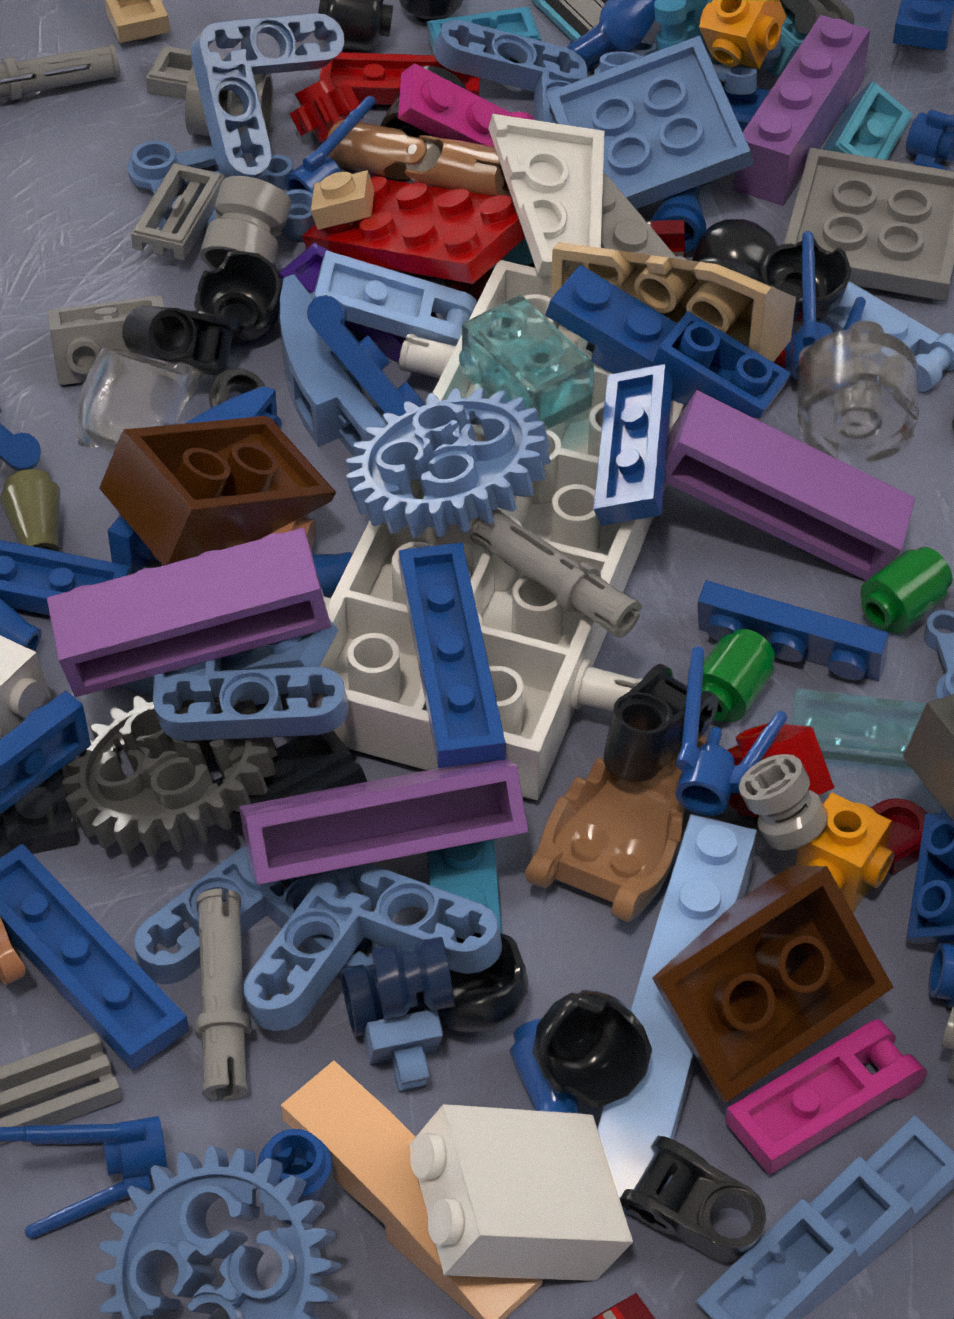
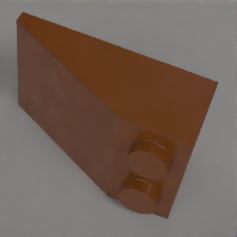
(210, 484)
(771, 978)

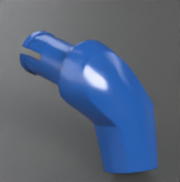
(619, 28)

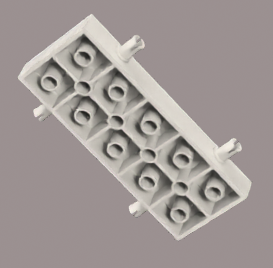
(533, 646)

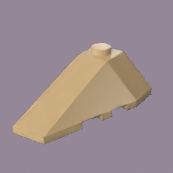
(672, 286)

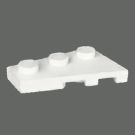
(552, 181)

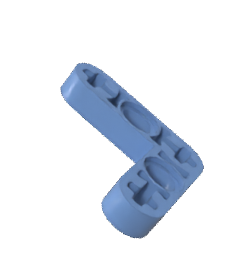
(478, 53)
(237, 73)
(206, 681)
(256, 903)
(351, 921)

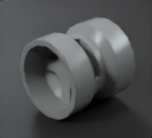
(781, 798)

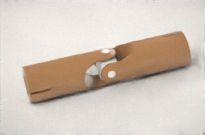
(422, 159)

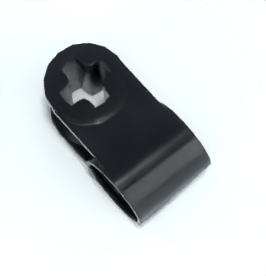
(189, 337)
(649, 725)
(692, 1199)

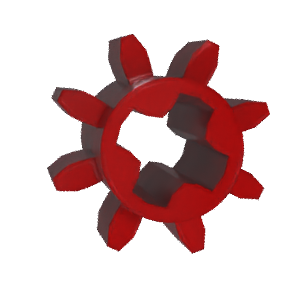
(323, 107)

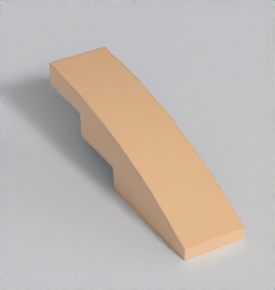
(374, 1166)

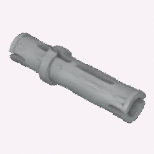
(99, 62)
(574, 584)
(222, 1017)

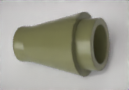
(33, 508)

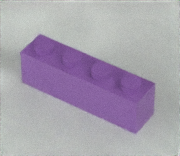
(803, 108)
(786, 487)
(188, 612)
(382, 819)

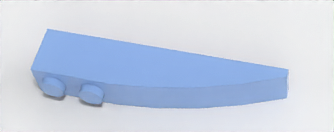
(705, 882)

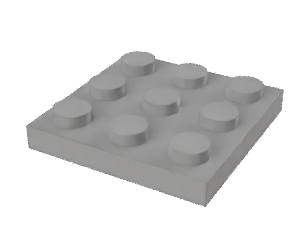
(885, 217)

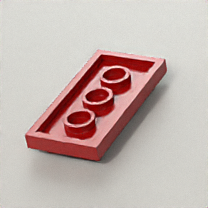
(427, 231)

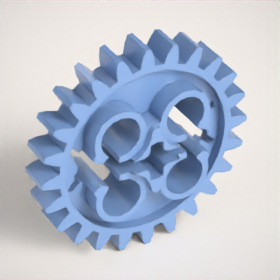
(455, 471)
(175, 1225)

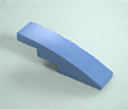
(838, 1233)

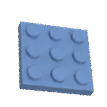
(661, 122)

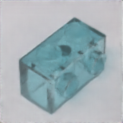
(527, 358)

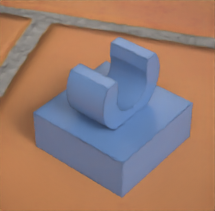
(405, 1043)

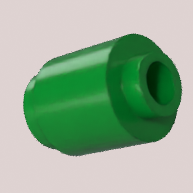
(905, 589)
(737, 672)

